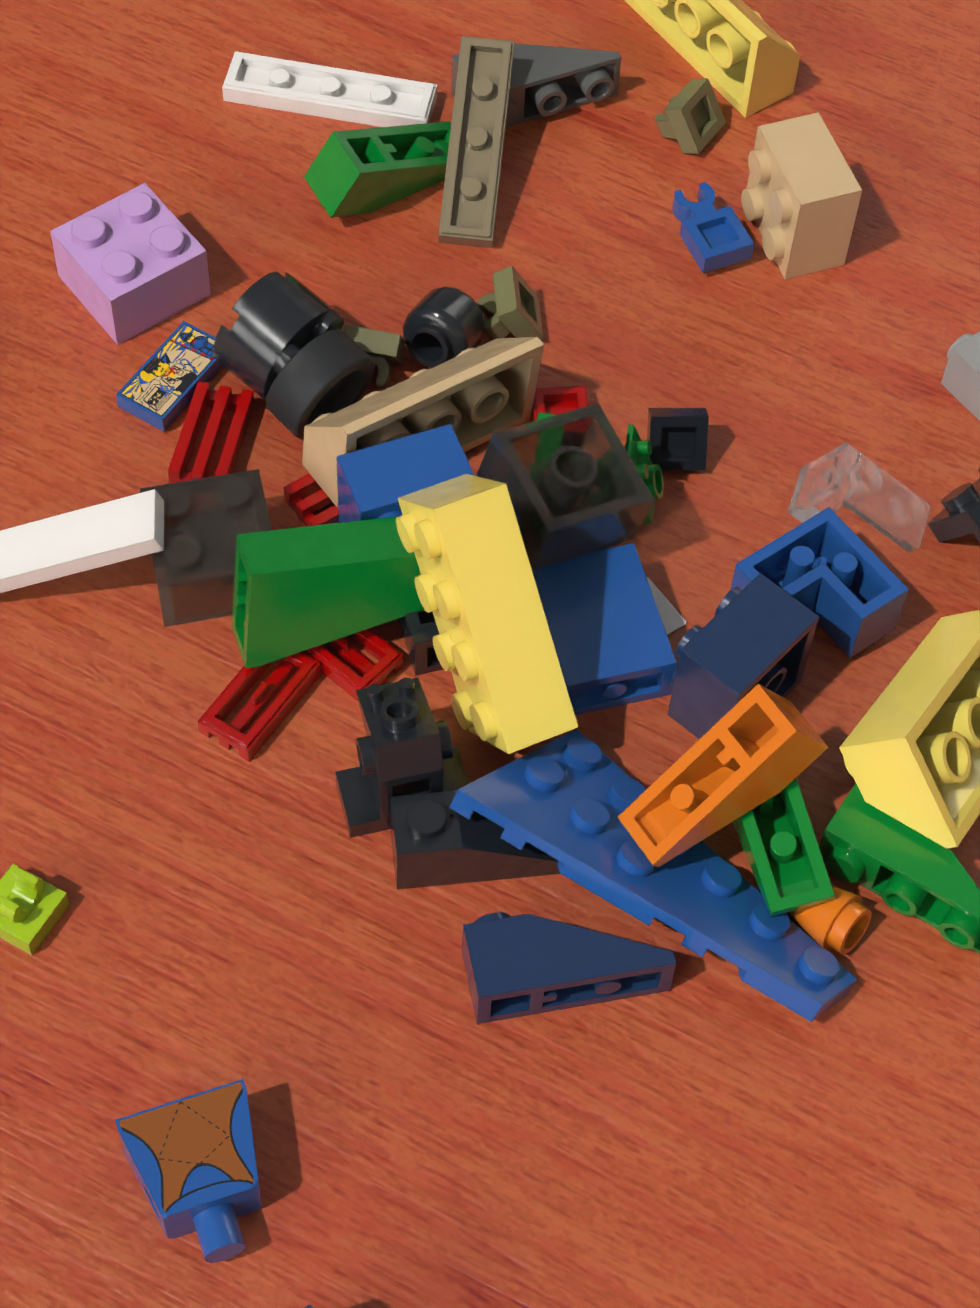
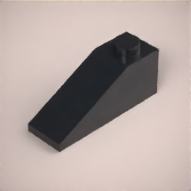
(444, 848)

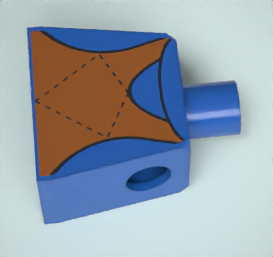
(197, 1166)

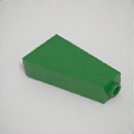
(318, 586)

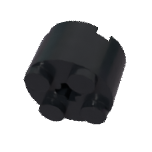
(273, 325)

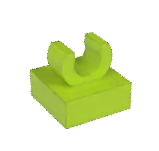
(28, 908)

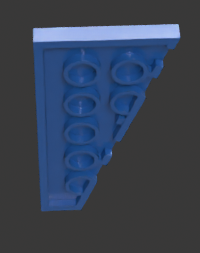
(569, 806)

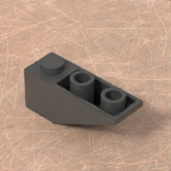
(556, 80)

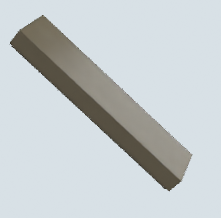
(476, 142)

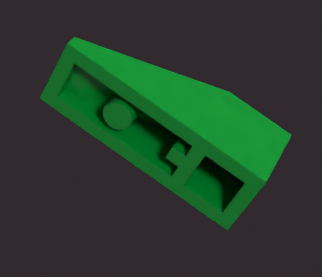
(378, 166)
(784, 853)

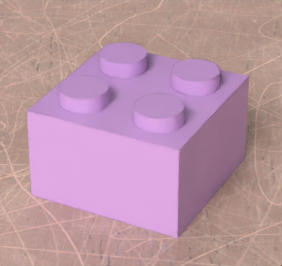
(131, 263)

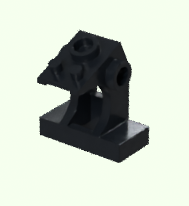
(399, 749)

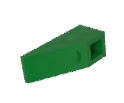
(903, 869)

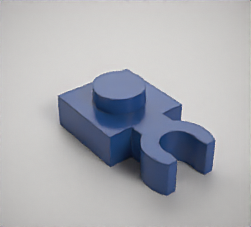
(710, 234)

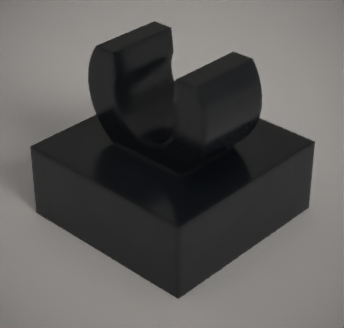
(678, 437)

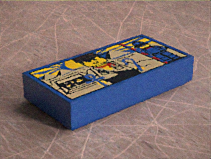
(170, 376)

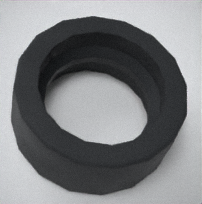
(319, 380)

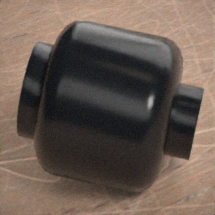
(443, 326)

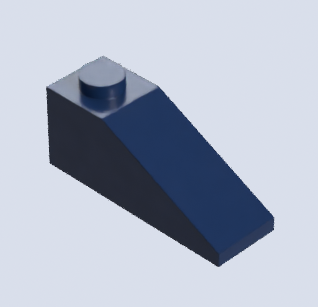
(546, 966)

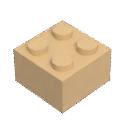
(801, 195)

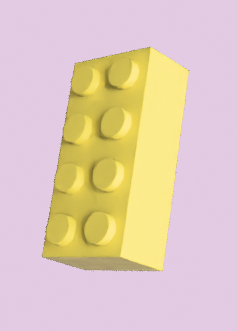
(486, 612)

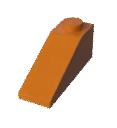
(723, 775)

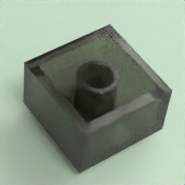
(568, 484)
(200, 543)

